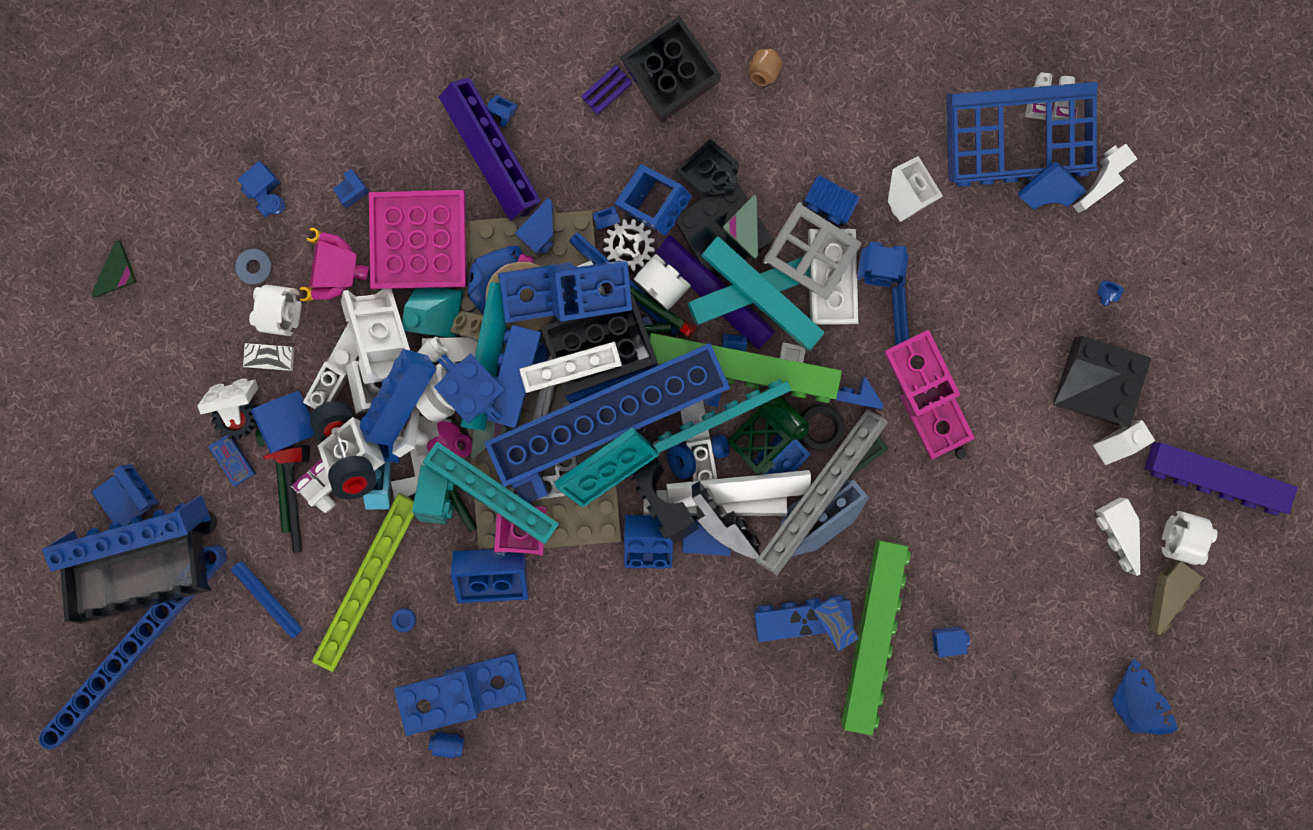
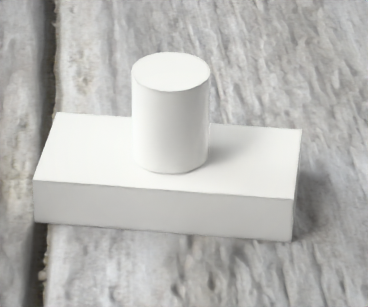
(410, 435)

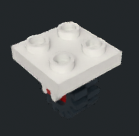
(231, 407)

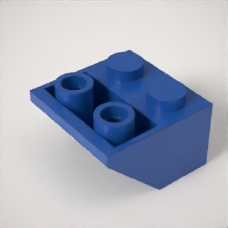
(645, 543)

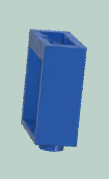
(637, 190)

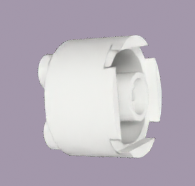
(661, 282)
(275, 310)
(1188, 538)

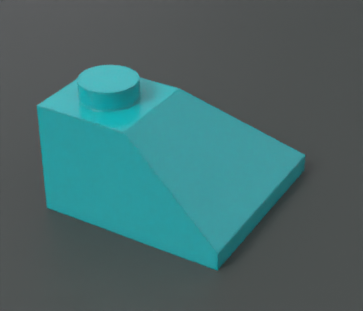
(432, 311)

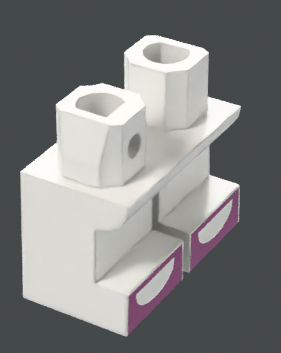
(1060, 109)
(316, 487)

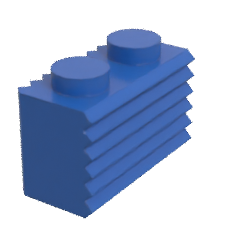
(831, 201)

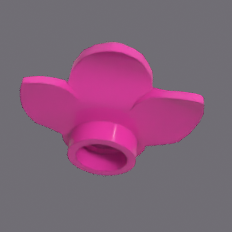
(449, 437)

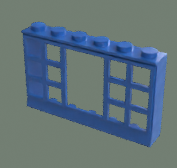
(1021, 96)

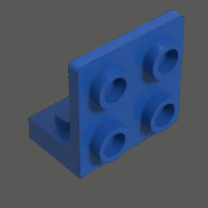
(125, 495)

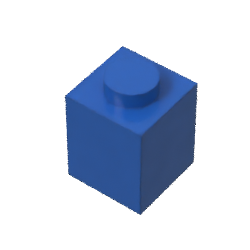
(950, 641)

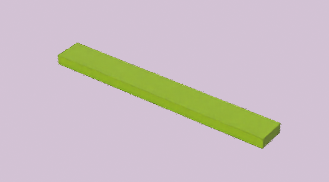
(365, 583)

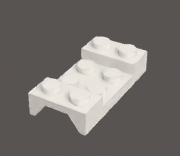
(375, 331)

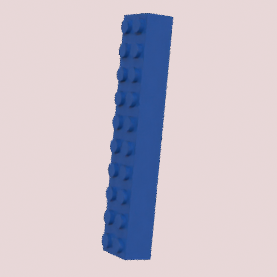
(607, 415)

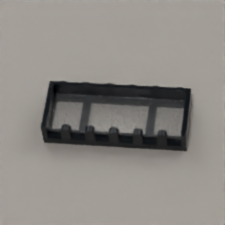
(135, 579)

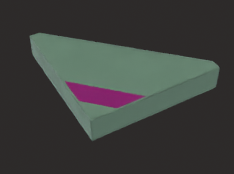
(743, 227)
(479, 436)

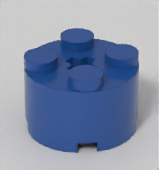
(883, 265)

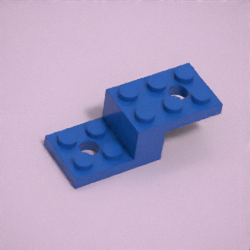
(565, 291)
(460, 694)

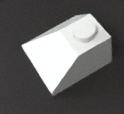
(911, 189)

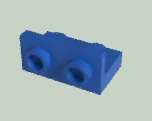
(788, 460)

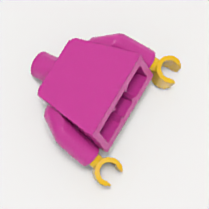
(332, 267)

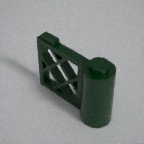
(784, 421)

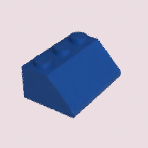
(489, 576)

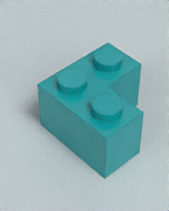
(432, 497)

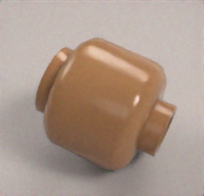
(765, 67)

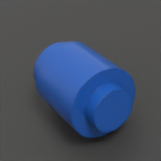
(446, 745)

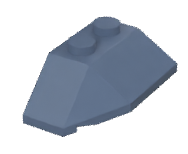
(836, 517)

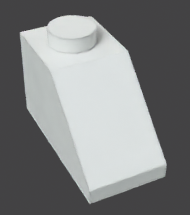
(1124, 442)

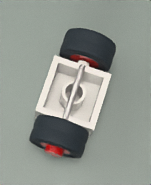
(344, 450)

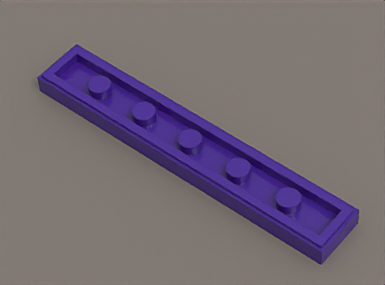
(705, 283)

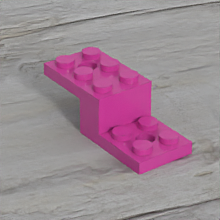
(929, 394)

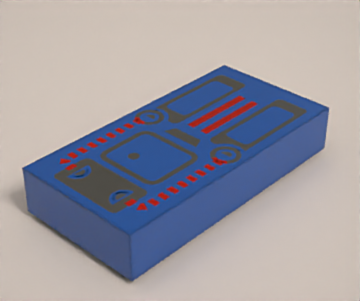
(232, 460)

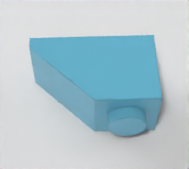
(380, 495)

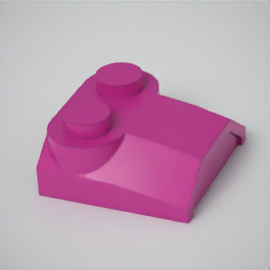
(513, 539)

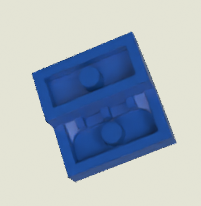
(283, 421)

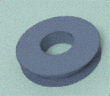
(242, 266)

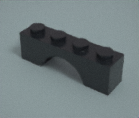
(674, 517)

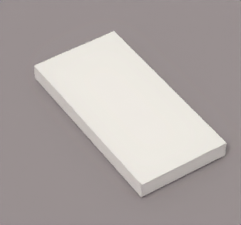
(843, 302)

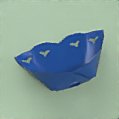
(483, 270)
(1138, 703)

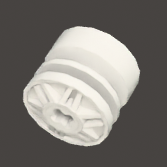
(431, 402)

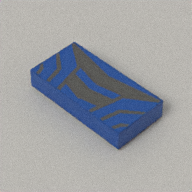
(835, 623)

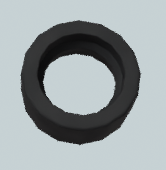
(838, 430)

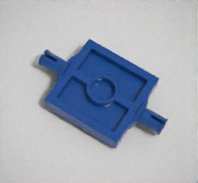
(469, 388)

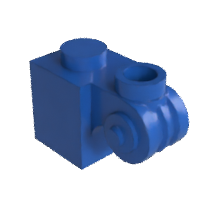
(259, 183)

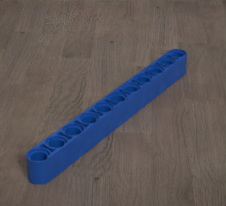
(126, 655)

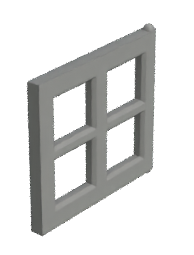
(812, 251)

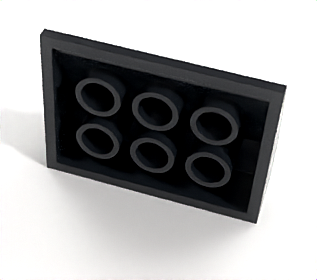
(590, 332)

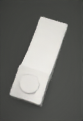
(1108, 177)

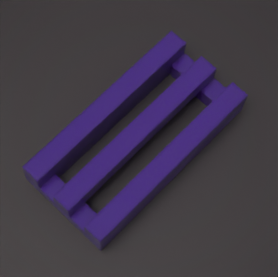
(621, 76)

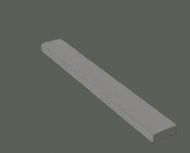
(821, 492)

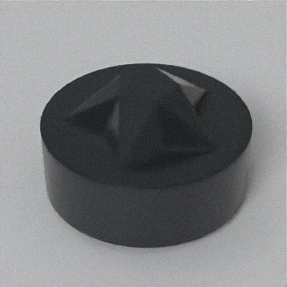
(208, 526)

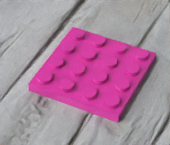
(418, 239)

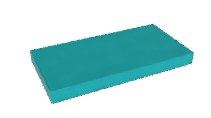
(606, 468)

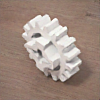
(639, 238)

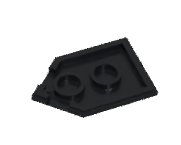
(710, 170)

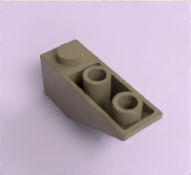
(1172, 591)

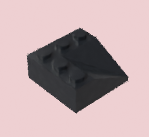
(670, 69)
(705, 222)
(1102, 381)

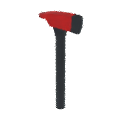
(287, 458)

